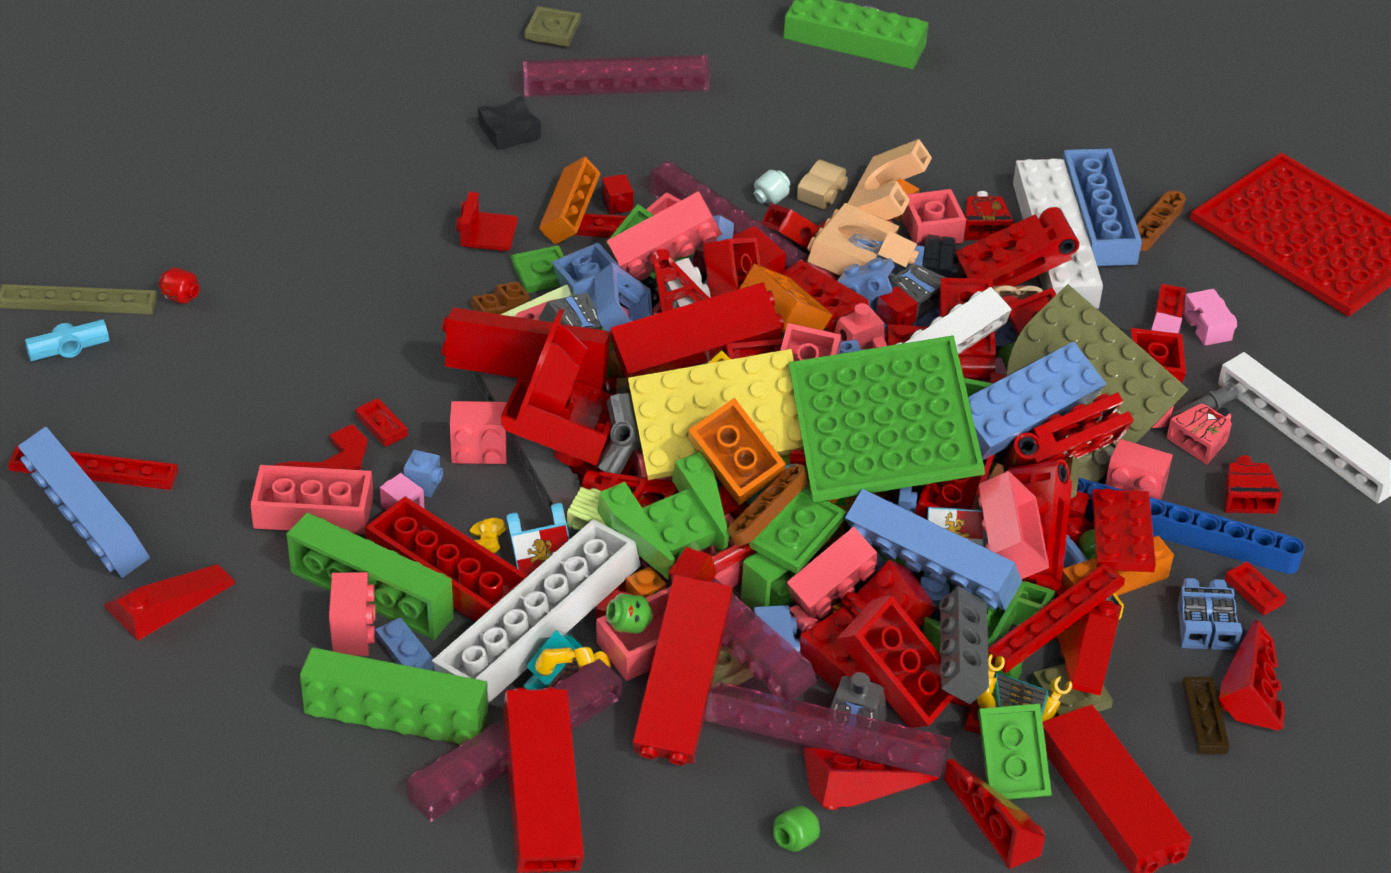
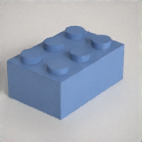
(581, 268)

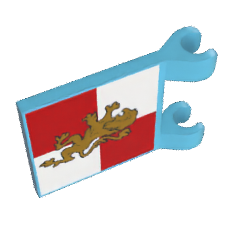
(962, 522)
(539, 544)

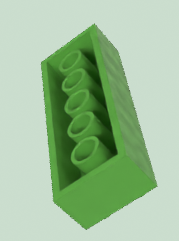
(857, 31)
(400, 585)
(394, 696)

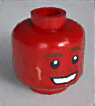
(179, 285)

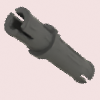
(1213, 399)

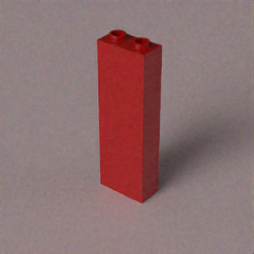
(696, 331)
(514, 345)
(683, 670)
(542, 781)
(1114, 791)

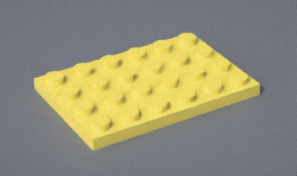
(678, 399)

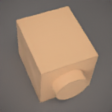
(899, 250)

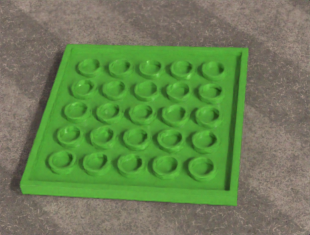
(885, 418)

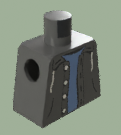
(920, 285)
(578, 311)
(860, 697)

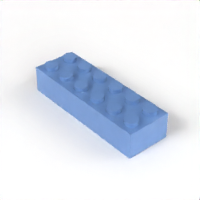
(1103, 206)
(1032, 396)
(82, 503)
(934, 550)

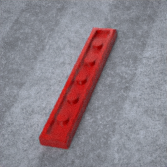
(115, 469)
(1056, 617)

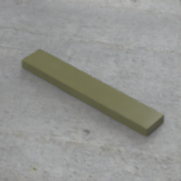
(77, 299)

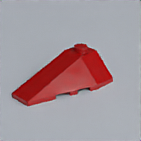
(158, 603)
(1251, 683)
(1000, 820)

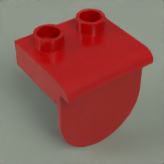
(556, 406)

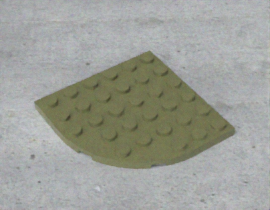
(1126, 368)

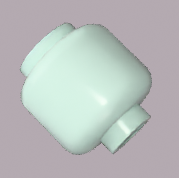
(771, 187)

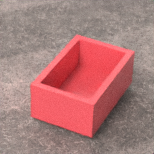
(1013, 523)
(833, 574)
(632, 652)

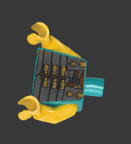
(559, 660)
(1008, 691)

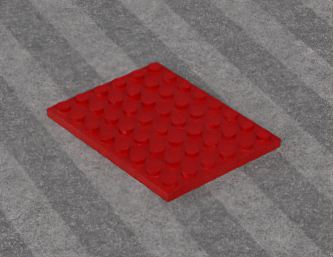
(1305, 232)

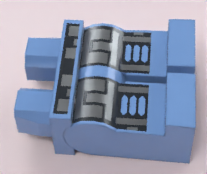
(1208, 613)

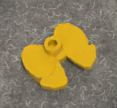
(489, 531)

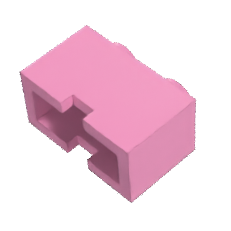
(1210, 316)

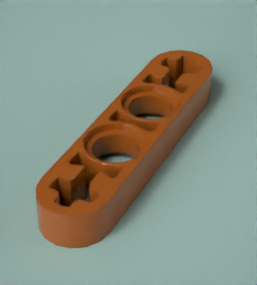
(1162, 222)
(768, 505)

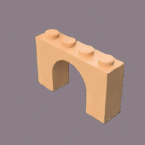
(878, 188)
(832, 245)

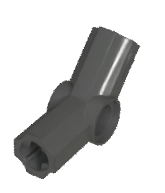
(623, 421)

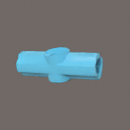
(66, 340)

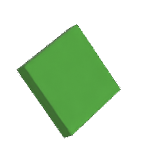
(536, 268)

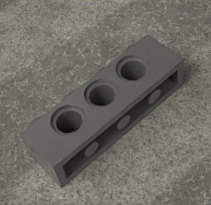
(964, 645)

